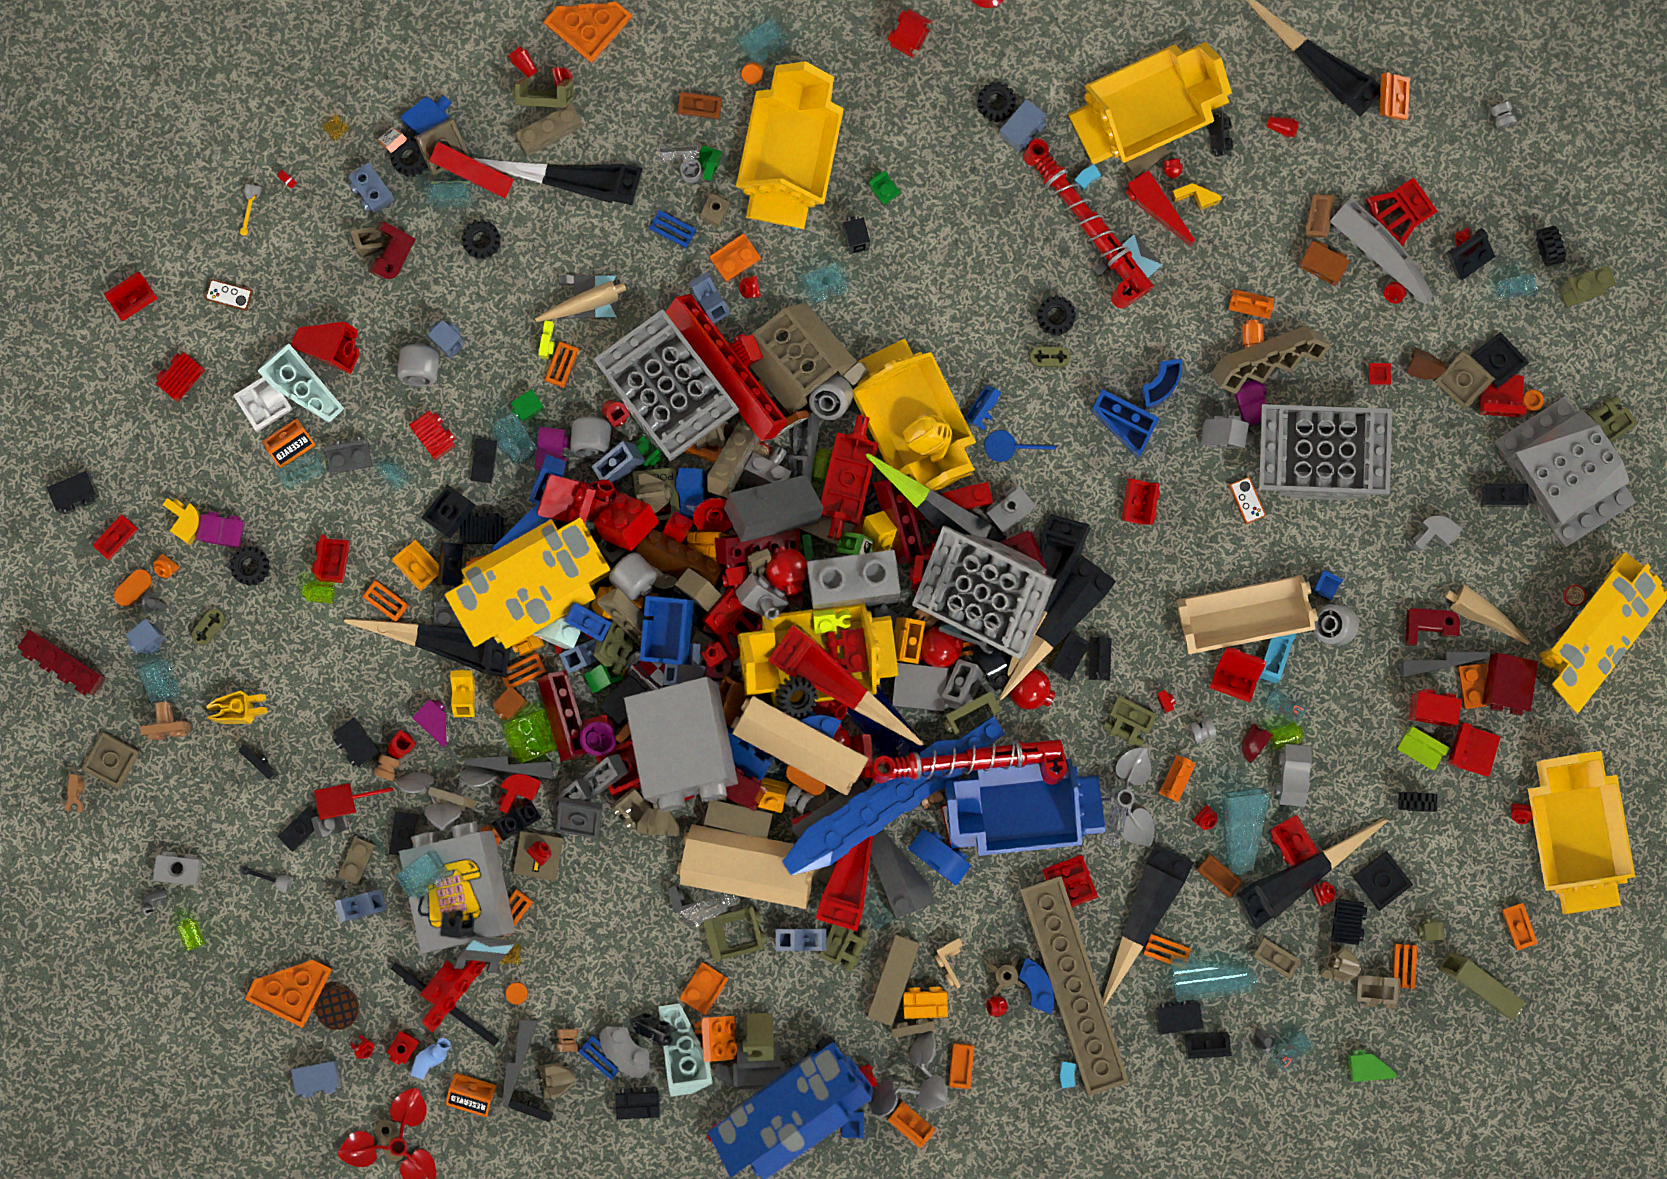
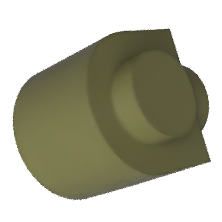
(1431, 931)

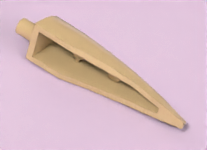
(585, 301)
(1478, 609)

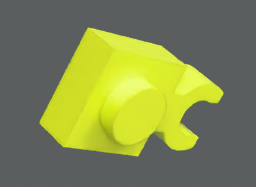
(546, 344)
(827, 620)

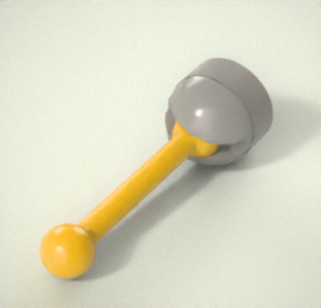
(251, 193)

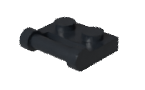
(1471, 254)

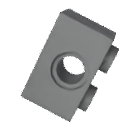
(962, 684)
(191, 869)

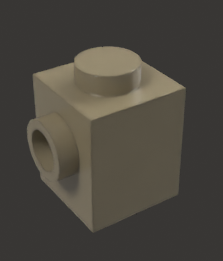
(715, 210)

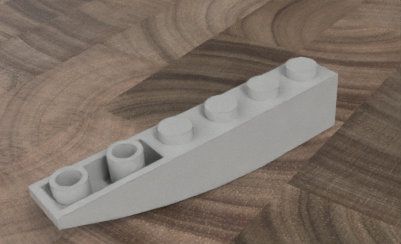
(1381, 247)

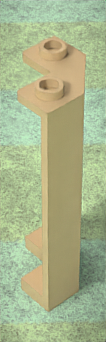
(1246, 614)
(798, 745)
(742, 866)

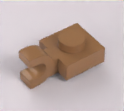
(75, 787)

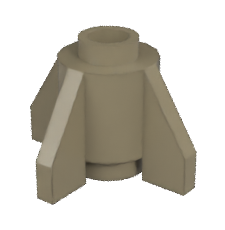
(716, 437)
(655, 491)
(658, 822)
(1341, 964)
(999, 976)
(555, 1079)

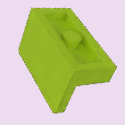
(1422, 748)

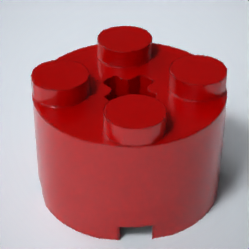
(909, 33)

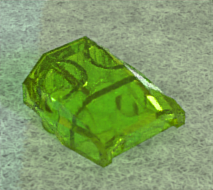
(530, 736)

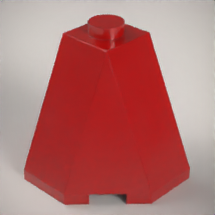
(329, 344)

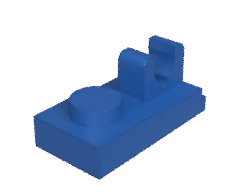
(981, 406)
(587, 621)

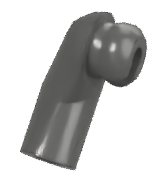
(151, 899)

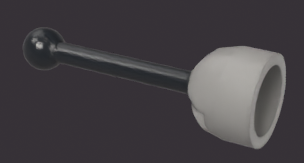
(283, 882)

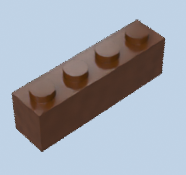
(676, 557)

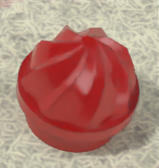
(1172, 167)
(996, 1006)

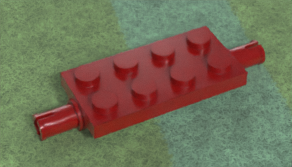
(848, 478)

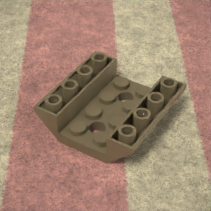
(783, 361)

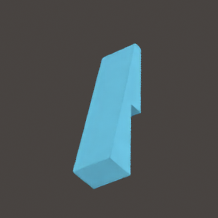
(1276, 657)

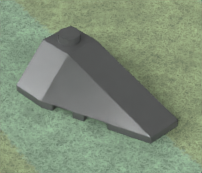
(900, 880)

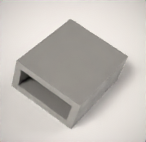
(920, 687)

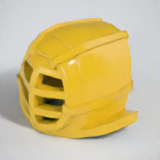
(923, 436)

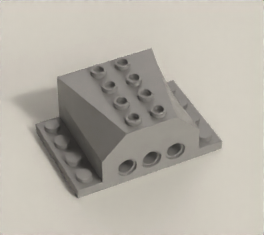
(665, 385)
(1325, 451)
(1568, 470)
(985, 590)

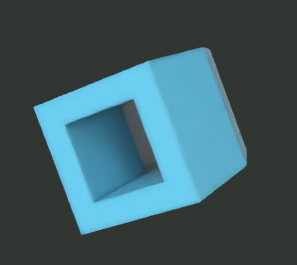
(1087, 176)
(1067, 1074)

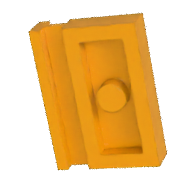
(417, 565)

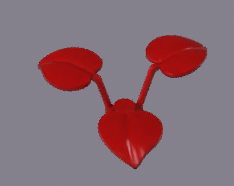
(406, 1108)

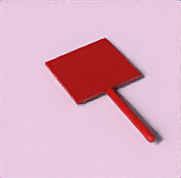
(339, 800)

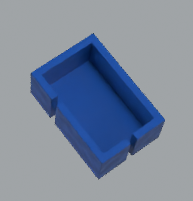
(669, 633)

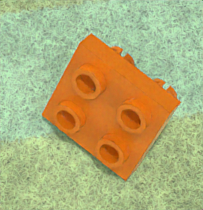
(718, 1038)

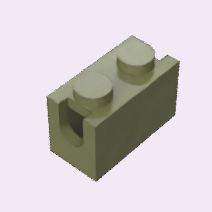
(759, 1037)

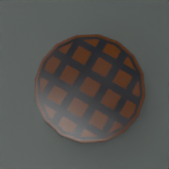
(337, 1008)

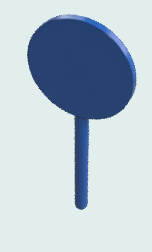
(1001, 446)

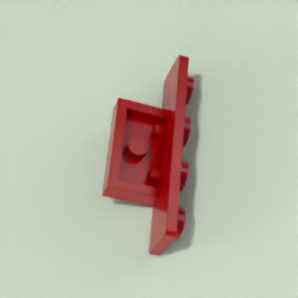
(447, 989)

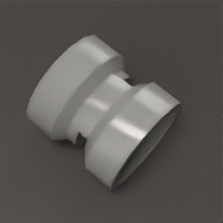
(1503, 115)
(692, 168)
(1202, 730)
(799, 799)

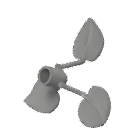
(1136, 769)
(444, 814)
(933, 1089)

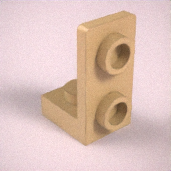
(951, 949)

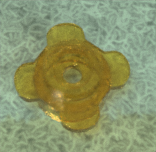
(329, 127)
(515, 959)

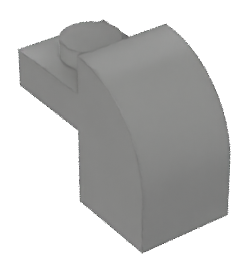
(1438, 527)

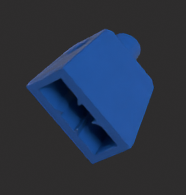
(426, 114)

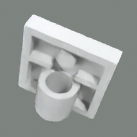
(262, 404)

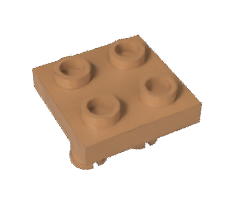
(165, 724)

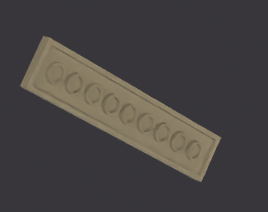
(1074, 986)

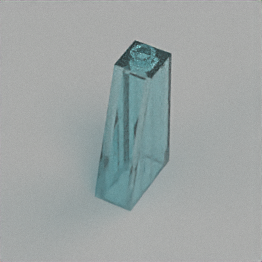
(1243, 824)
(1208, 979)

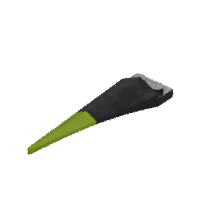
(936, 508)

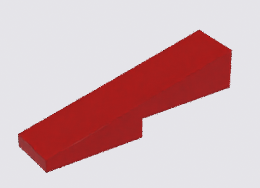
(471, 170)

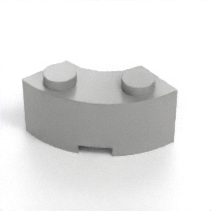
(1295, 775)
(624, 1052)

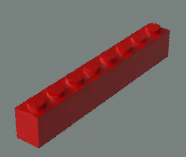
(727, 367)

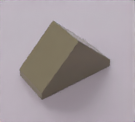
(369, 240)
(698, 589)

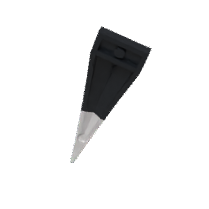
(600, 182)

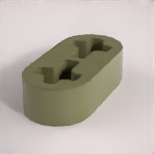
(1048, 362)
(213, 630)

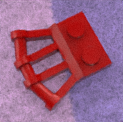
(1411, 201)
(723, 618)

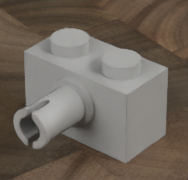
(1226, 433)
(765, 471)
(1010, 510)
(761, 597)

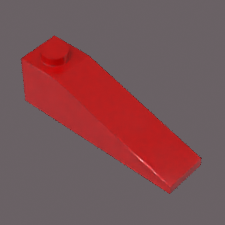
(1152, 200)
(968, 498)

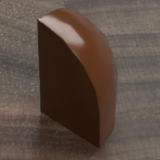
(1425, 365)

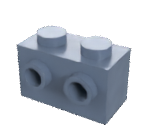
(1023, 125)
(371, 188)
(446, 338)
(618, 462)
(145, 637)
(316, 1078)

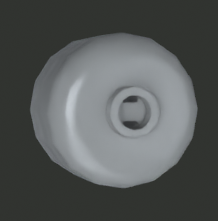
(418, 365)
(831, 398)
(590, 437)
(633, 576)
(1338, 621)

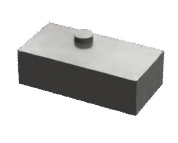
(773, 508)

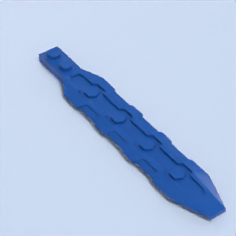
(872, 810)

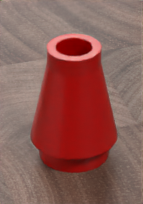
(521, 59)
(1285, 126)

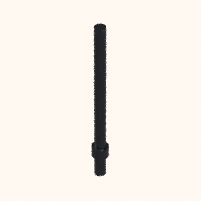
(411, 979)

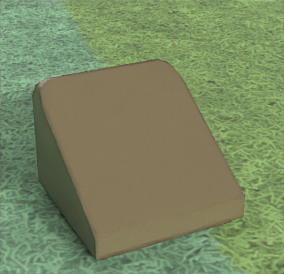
(856, 373)

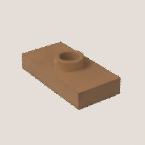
(1320, 216)

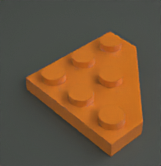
(588, 26)
(291, 991)

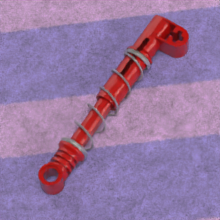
(1095, 227)
(1016, 754)

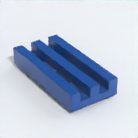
(675, 221)
(587, 1046)

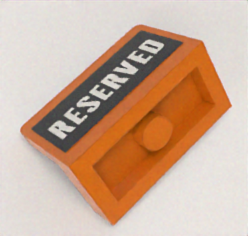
(288, 443)
(470, 1094)

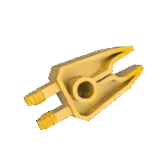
(236, 708)

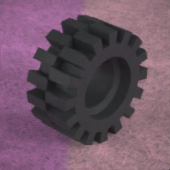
(996, 114)
(405, 169)
(472, 230)
(1550, 245)
(1065, 306)
(238, 559)
(791, 686)
(1417, 801)

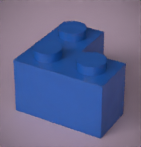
(549, 466)

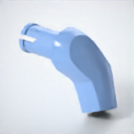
(429, 1058)

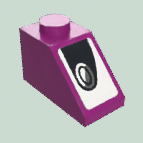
(434, 721)

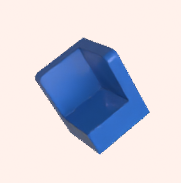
(1326, 585)
(855, 1126)

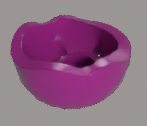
(591, 740)

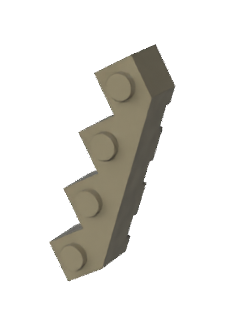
(1261, 359)

